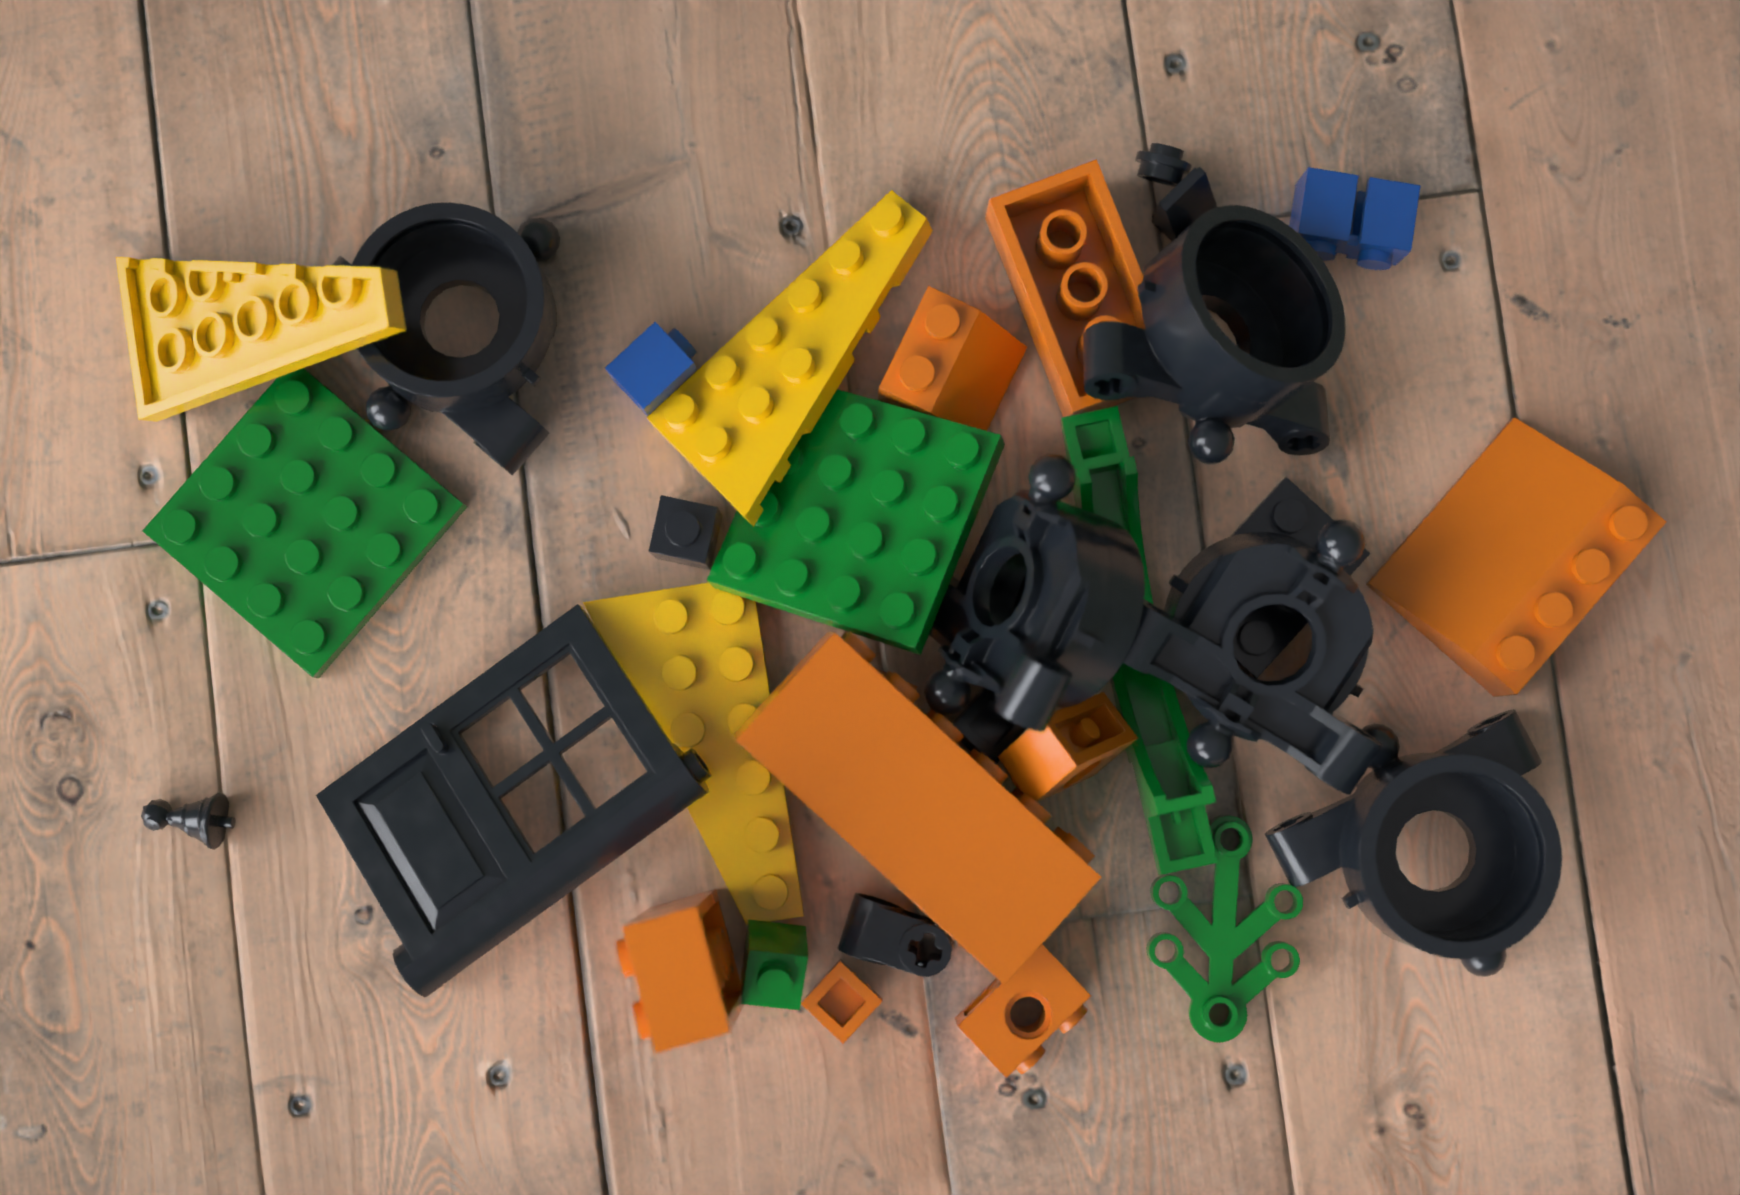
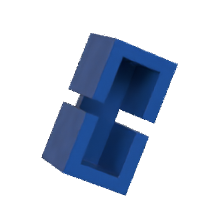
(1364, 225)

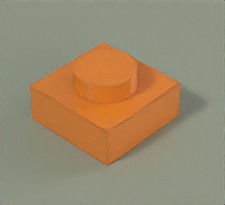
(841, 1001)

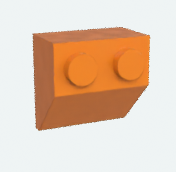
(952, 363)

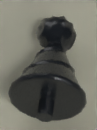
(201, 819)

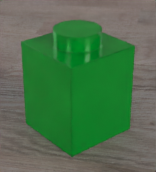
(774, 965)

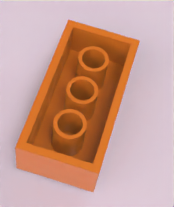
(1067, 271)
(682, 971)

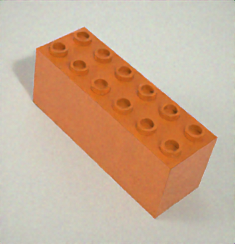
(919, 803)

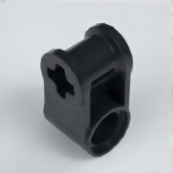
(883, 932)

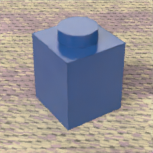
(653, 367)

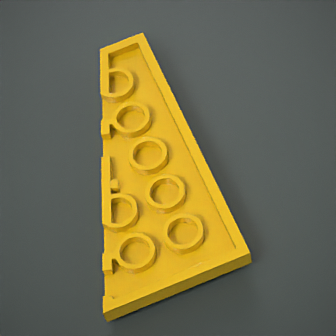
(231, 325)
(782, 368)
(702, 676)

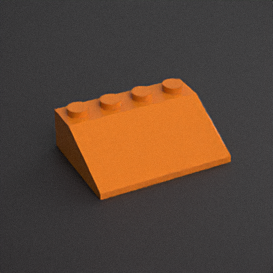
(1515, 556)

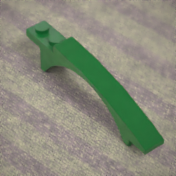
(1167, 779)

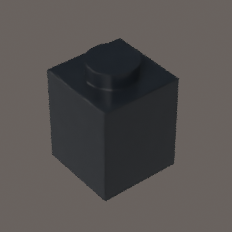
(685, 532)

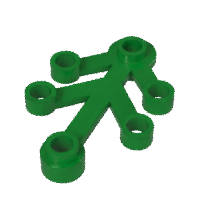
(1224, 939)

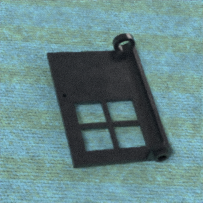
(444, 843)

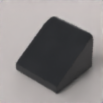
(1184, 204)

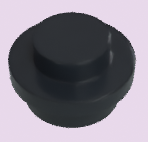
(1162, 164)

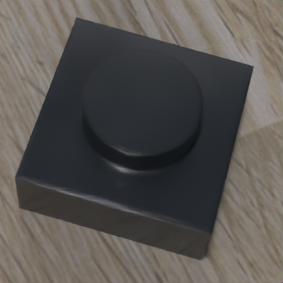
(985, 727)

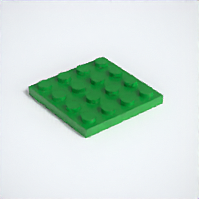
(304, 520)
(864, 521)

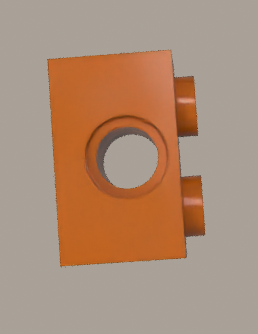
(1070, 750)
(1019, 1047)

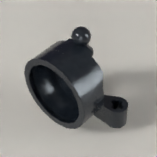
(447, 248)
(1278, 308)
(1039, 605)
(1195, 652)
(1508, 828)

